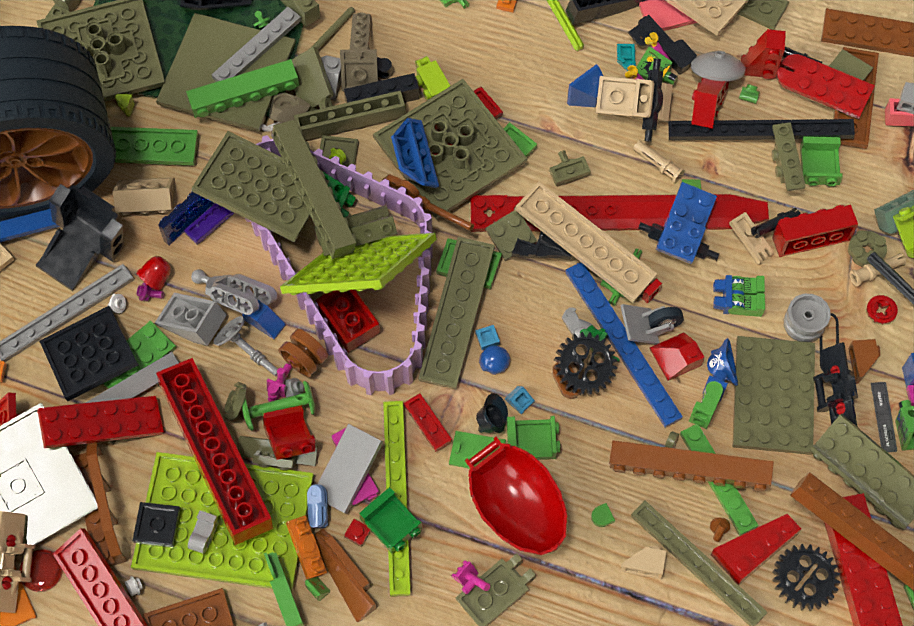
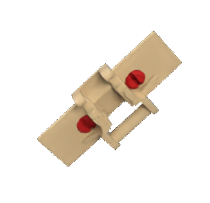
(11, 544)

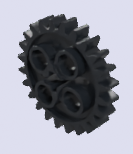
(601, 370)
(821, 589)

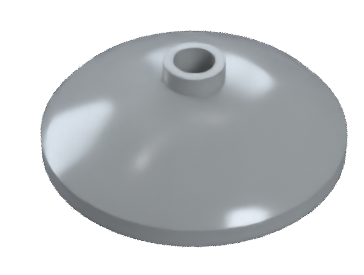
(718, 66)

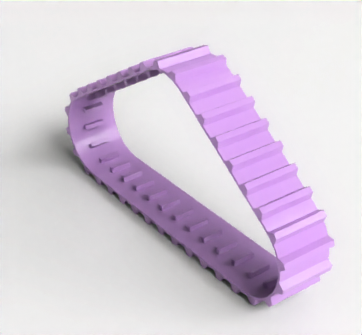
(398, 202)

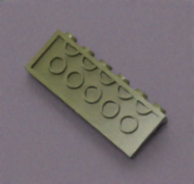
(868, 470)

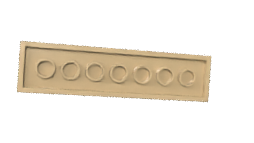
(585, 242)

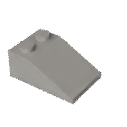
(191, 318)

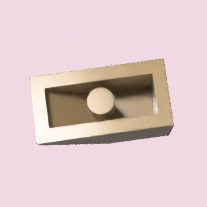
(647, 563)

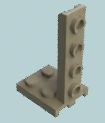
(360, 62)

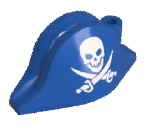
(723, 360)

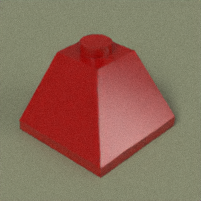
(677, 355)

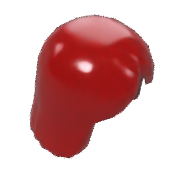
(155, 272)

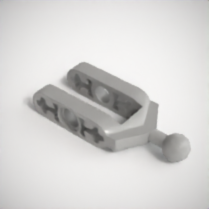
(229, 286)

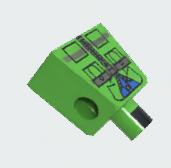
(905, 425)

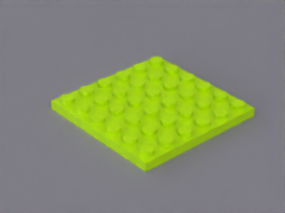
(367, 267)

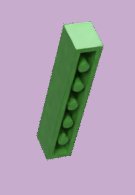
(243, 88)

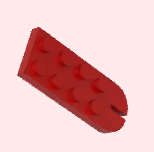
(824, 84)

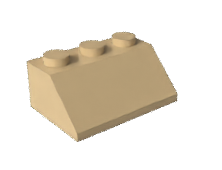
(144, 195)

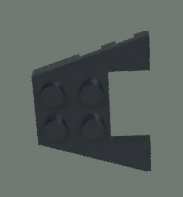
(543, 249)

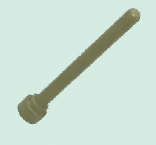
(343, 18)

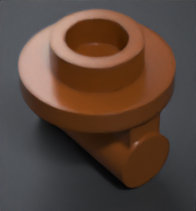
(719, 527)

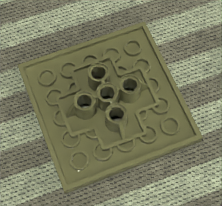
(119, 43)
(485, 151)

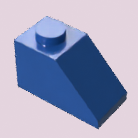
(265, 321)

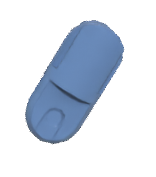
(317, 506)

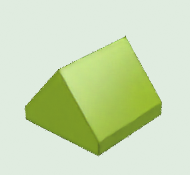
(126, 103)

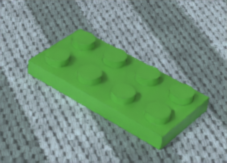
(147, 347)

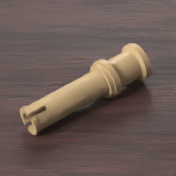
(665, 166)
(869, 272)

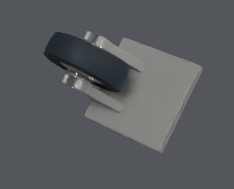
(647, 324)

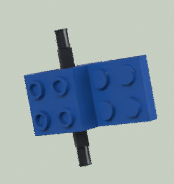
(684, 225)

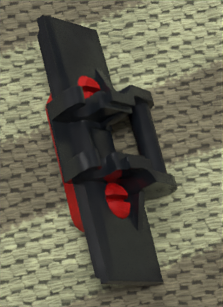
(842, 381)

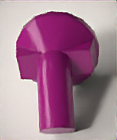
(144, 292)

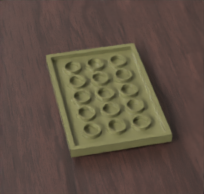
(253, 186)
(774, 395)

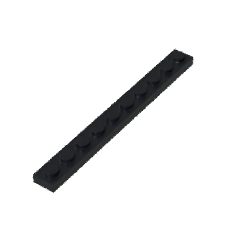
(760, 129)

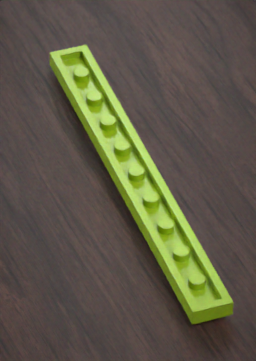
(396, 479)

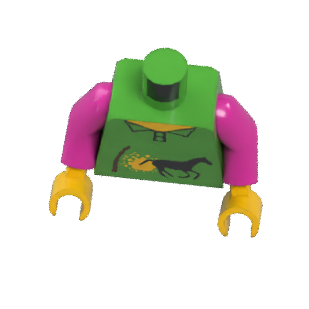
(646, 62)

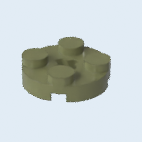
(866, 238)

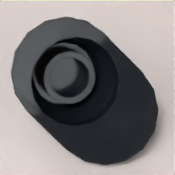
(492, 415)

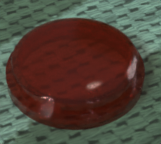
(44, 571)

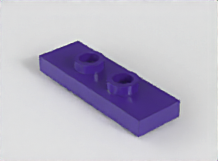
(207, 223)

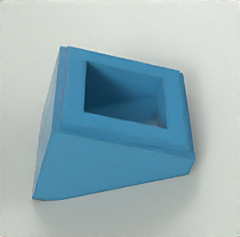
(519, 399)

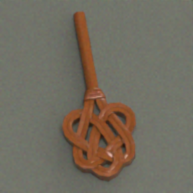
(413, 192)

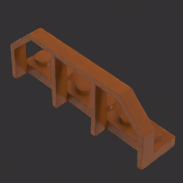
(102, 520)

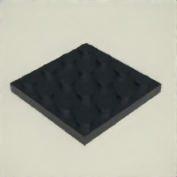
(88, 353)

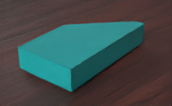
(626, 55)

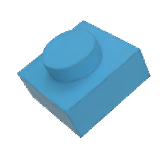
(487, 337)

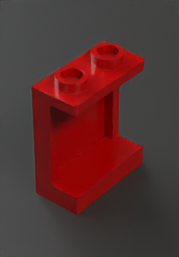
(288, 432)

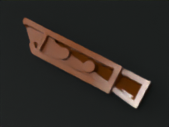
(345, 575)

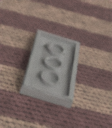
(349, 467)

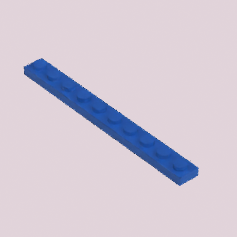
(626, 349)

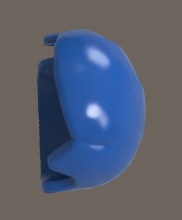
(494, 359)

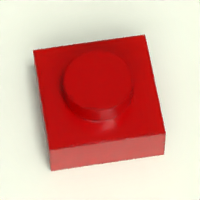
(652, 290)
(357, 532)

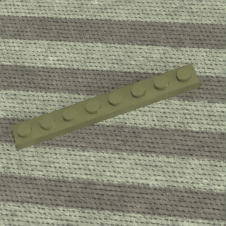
(699, 564)

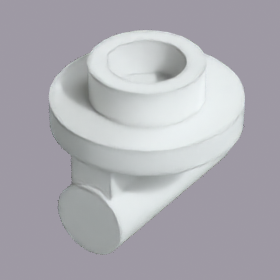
(117, 303)

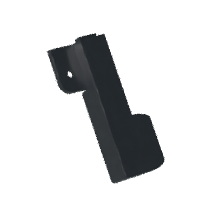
(678, 51)

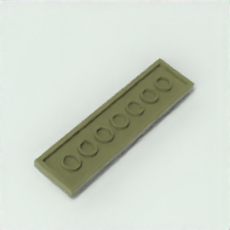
(456, 313)

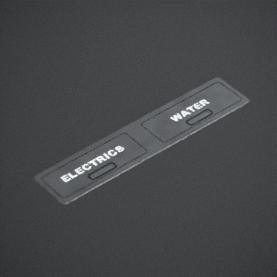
(884, 416)

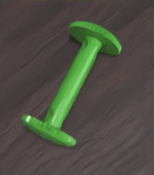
(292, 401)

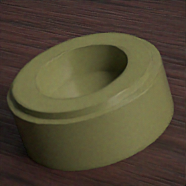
(672, 440)

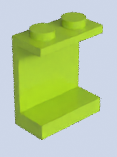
(905, 224)

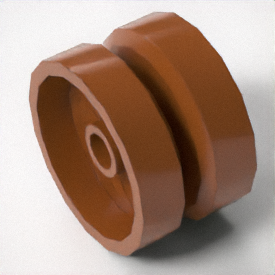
(303, 353)

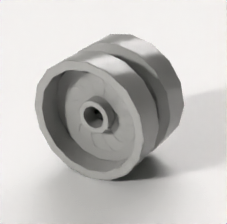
(807, 318)

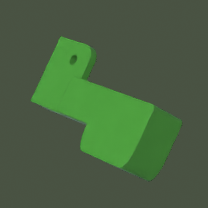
(283, 592)

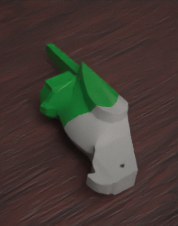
(577, 326)

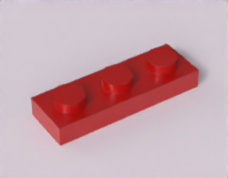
(427, 422)

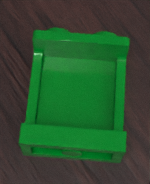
(390, 521)

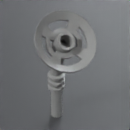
(232, 334)

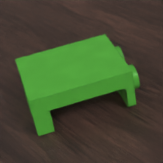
(820, 160)
(534, 436)

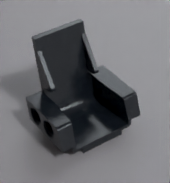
(87, 232)

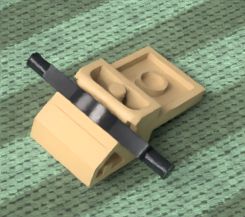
(637, 98)

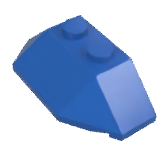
(414, 153)

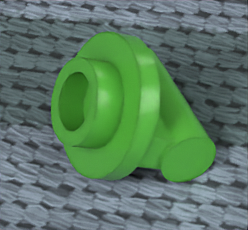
(262, 22)
(749, 93)

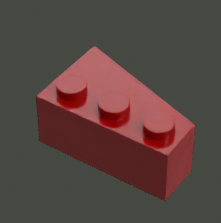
(766, 55)
(706, 100)

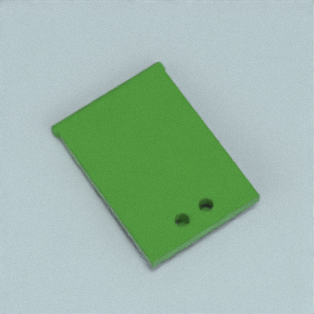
(467, 446)

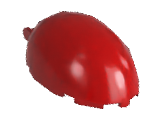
(518, 498)

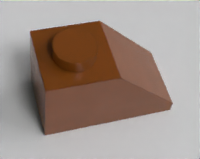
(863, 357)

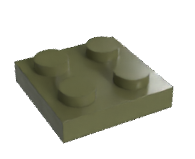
(507, 230)

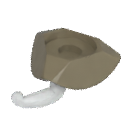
(284, 108)

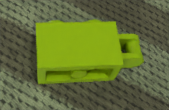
(430, 77)

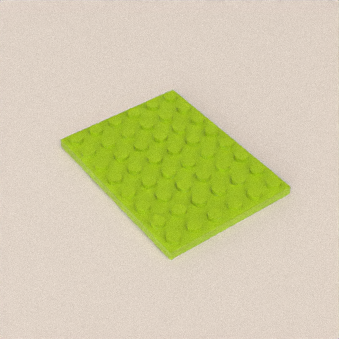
(180, 483)

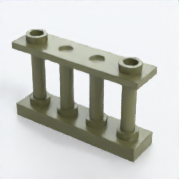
(367, 226)

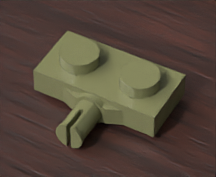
(569, 169)

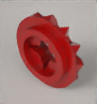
(883, 302)

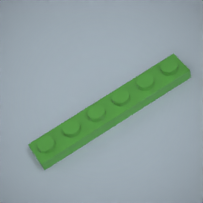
(727, 495)

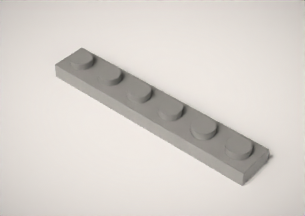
(258, 45)

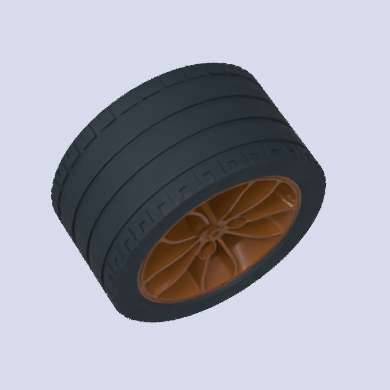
(49, 119)

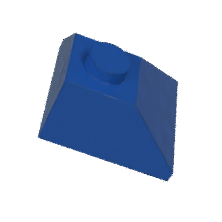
(584, 89)

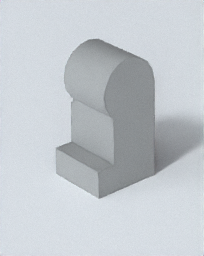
(203, 532)

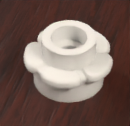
(133, 586)

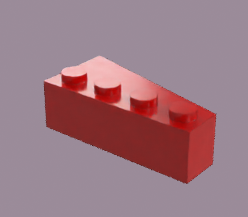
(751, 550)

